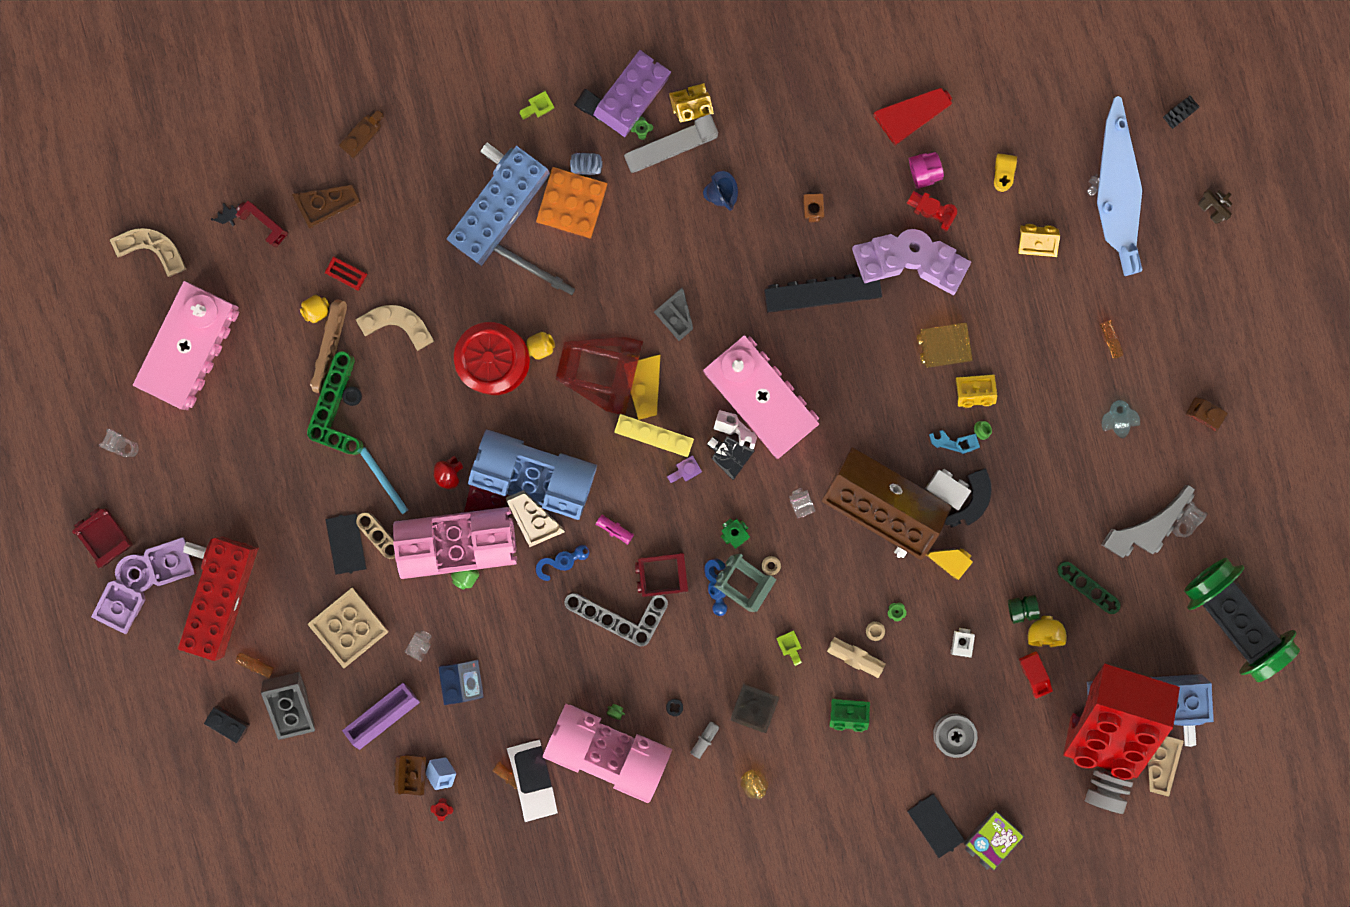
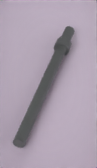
(556, 281)

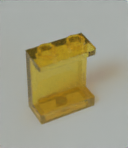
(944, 345)

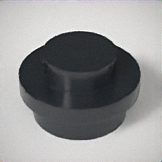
(352, 396)

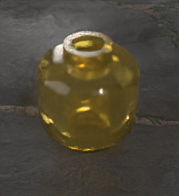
(754, 784)

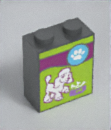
(993, 840)

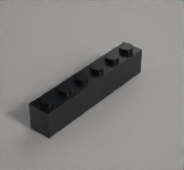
(820, 293)

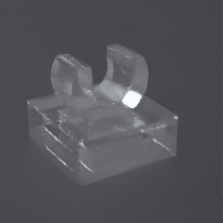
(1094, 180)

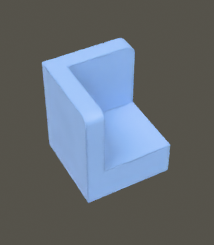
(440, 773)

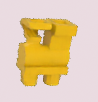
(693, 105)

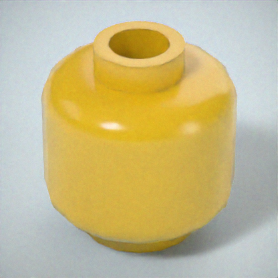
(314, 308)
(540, 345)

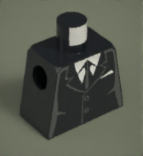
(730, 455)

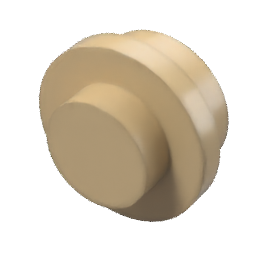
(875, 631)

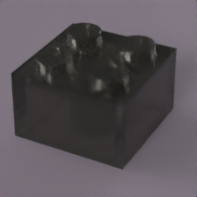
(754, 707)

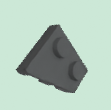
(676, 315)

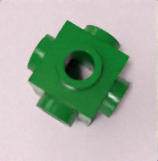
(738, 539)

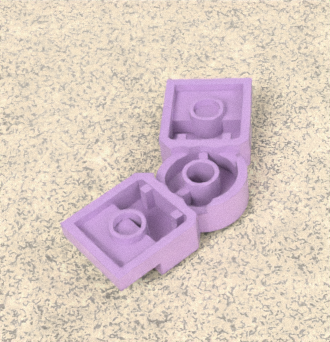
(889, 255)
(125, 595)

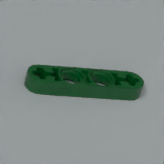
(1090, 585)

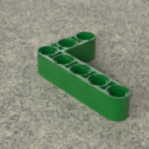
(332, 407)

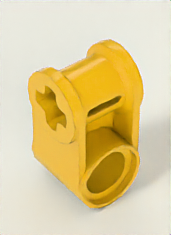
(1004, 168)

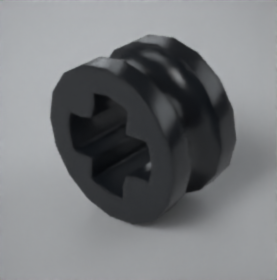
(675, 701)

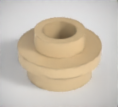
(775, 570)

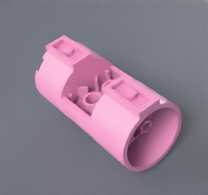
(454, 543)
(626, 761)

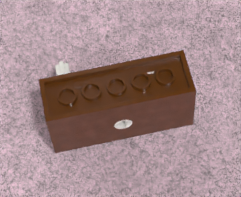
(887, 504)

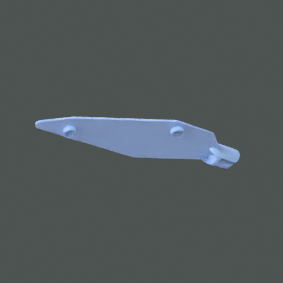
(1120, 190)

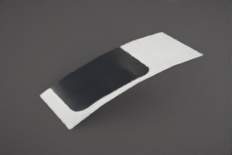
(532, 780)

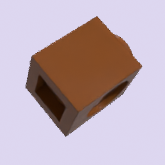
(816, 199)

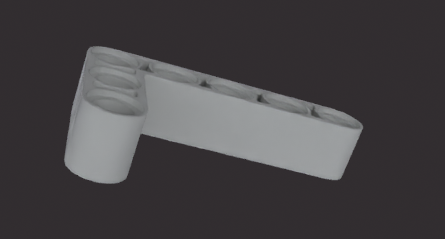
(672, 145)
(618, 620)

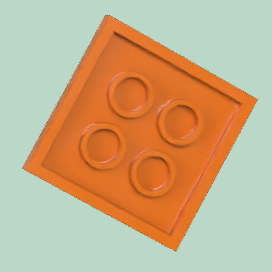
(571, 202)

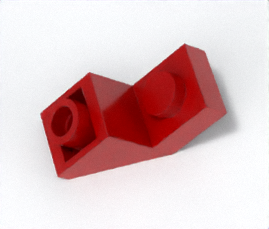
(1036, 674)

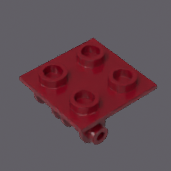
(482, 499)

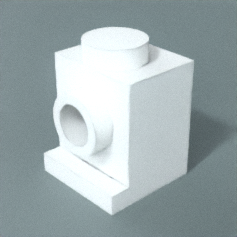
(966, 649)

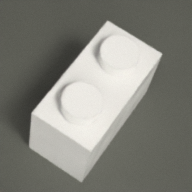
(948, 489)

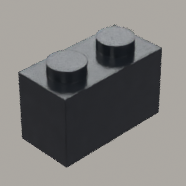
(226, 724)

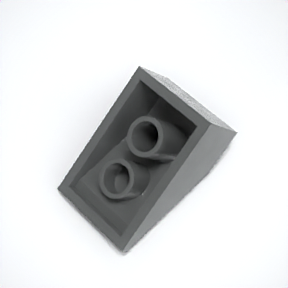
(288, 705)

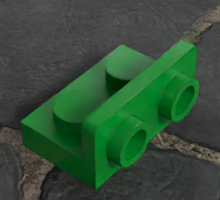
(849, 715)

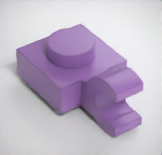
(686, 469)

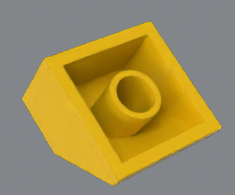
(951, 560)

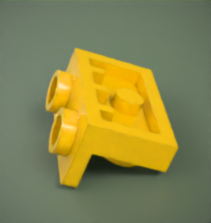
(1039, 240)
(976, 390)

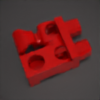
(932, 209)

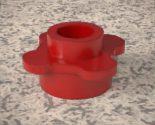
(441, 814)

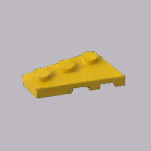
(646, 386)

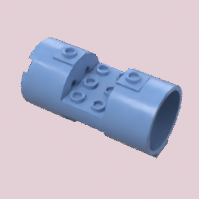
(551, 480)

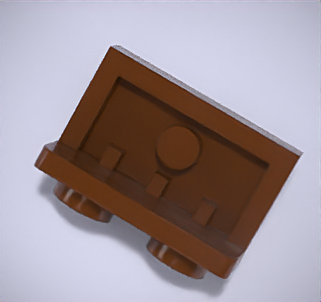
(410, 775)

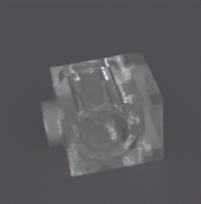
(801, 503)

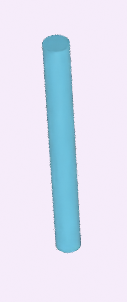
(384, 481)

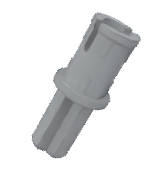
(704, 740)

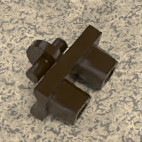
(1221, 211)

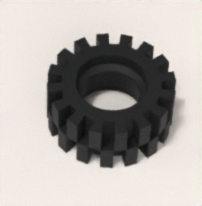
(1181, 112)

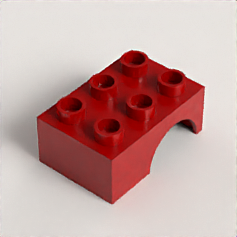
(1122, 722)

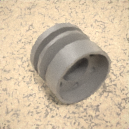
(1108, 792)

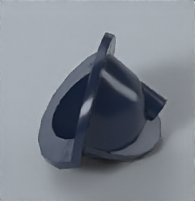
(722, 190)

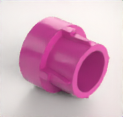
(926, 169)

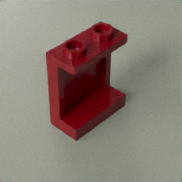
(278, 233)
(102, 537)

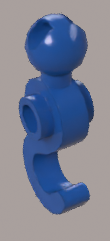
(563, 561)
(719, 607)

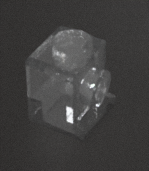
(419, 645)

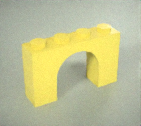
(653, 435)

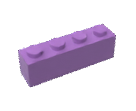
(381, 716)

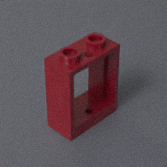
(641, 585)

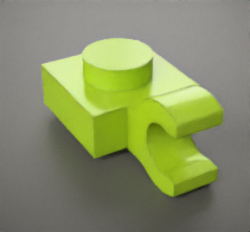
(539, 105)
(789, 645)

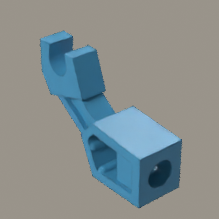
(944, 442)

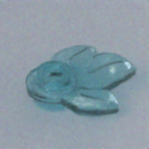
(1122, 421)

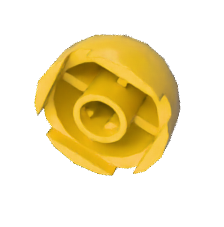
(1047, 633)

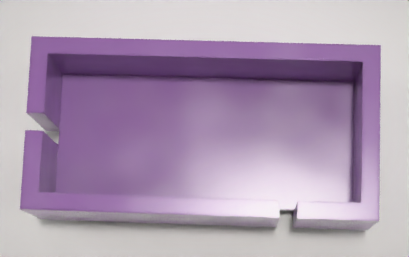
(632, 93)

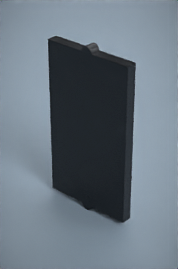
(346, 544)
(936, 826)

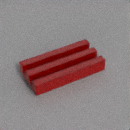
(331, 266)

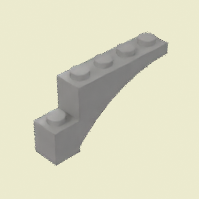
(1151, 532)

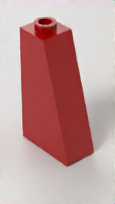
(908, 116)

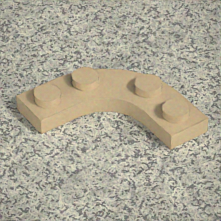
(154, 241)
(397, 316)

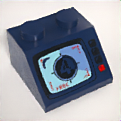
(461, 682)

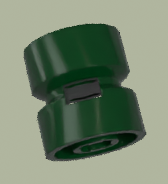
(1023, 609)

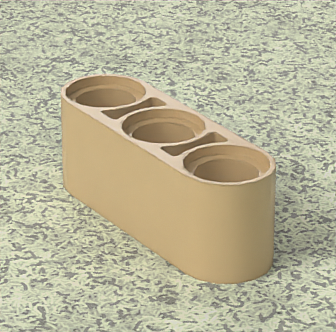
(370, 530)

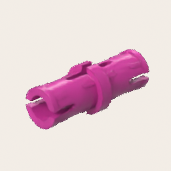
(614, 529)

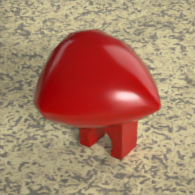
(446, 473)

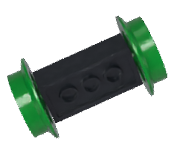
(1242, 620)

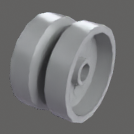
(958, 746)

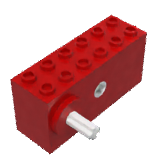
(218, 595)

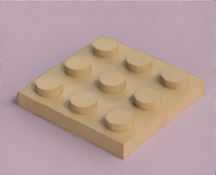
(348, 627)

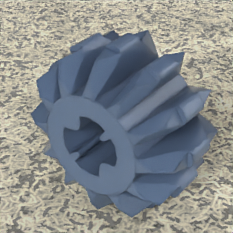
(586, 163)

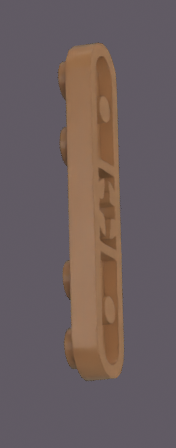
(329, 344)

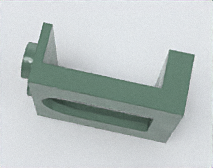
(758, 596)

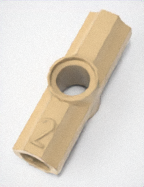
(856, 657)

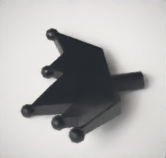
(228, 215)

